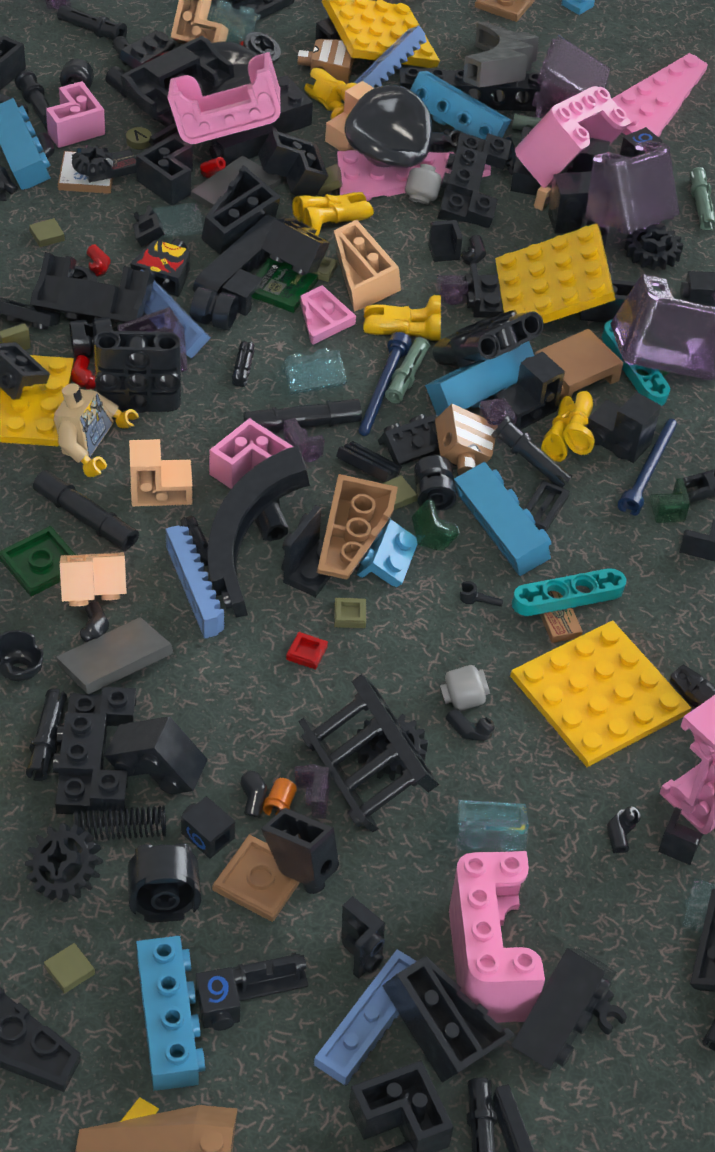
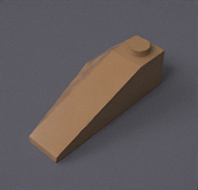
(355, 520)
(180, 1130)

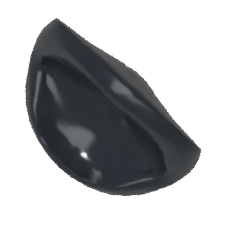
(240, 58)
(390, 127)

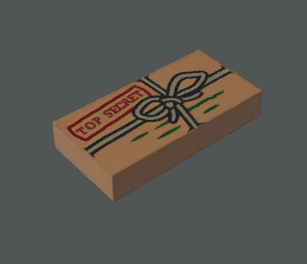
(561, 624)

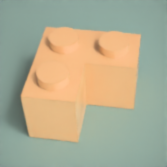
(192, 22)
(335, 127)
(157, 480)
(92, 575)

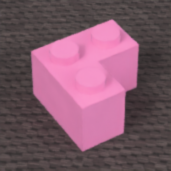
(77, 116)
(243, 451)

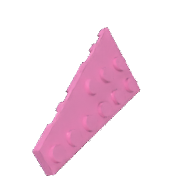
(659, 96)
(374, 181)

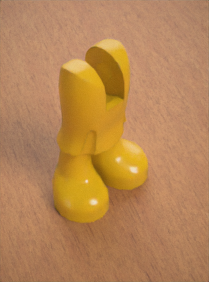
(328, 91)
(339, 208)
(413, 322)
(570, 429)

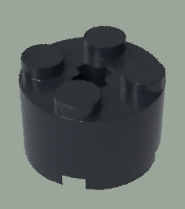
(163, 882)

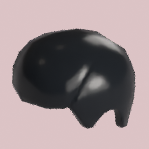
(19, 647)

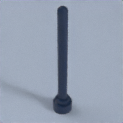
(398, 347)
(633, 497)

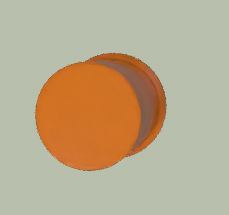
(280, 795)

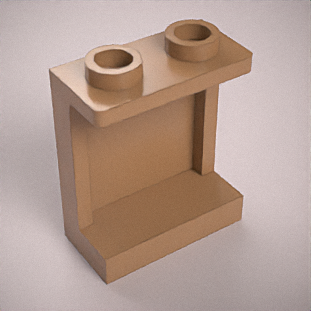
(584, 361)

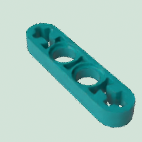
(643, 384)
(604, 586)

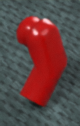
(212, 166)
(101, 260)
(81, 375)

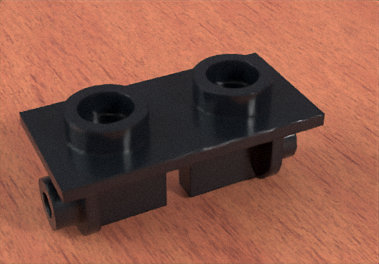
(270, 976)

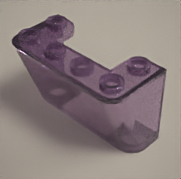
(567, 73)
(634, 189)
(665, 331)

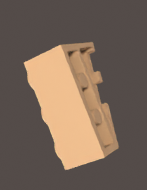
(365, 266)

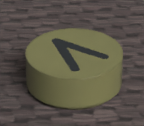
(138, 138)

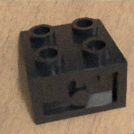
(303, 555)

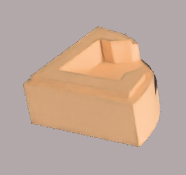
(542, 198)

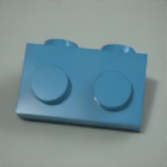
(389, 554)

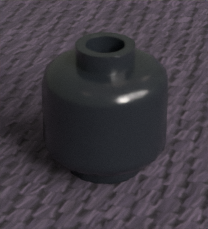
(76, 71)

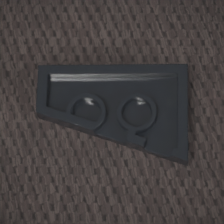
(34, 1048)

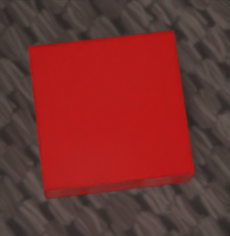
(307, 650)

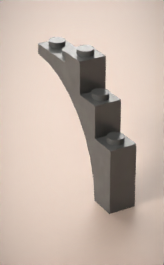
(505, 56)

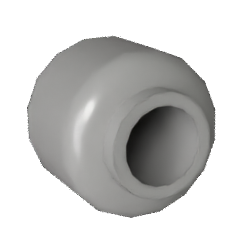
(423, 184)
(465, 687)

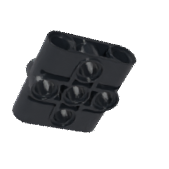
(488, 338)
(139, 369)

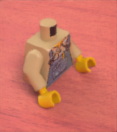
(83, 423)

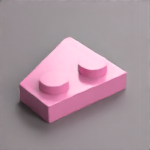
(324, 314)

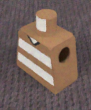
(329, 56)
(464, 438)

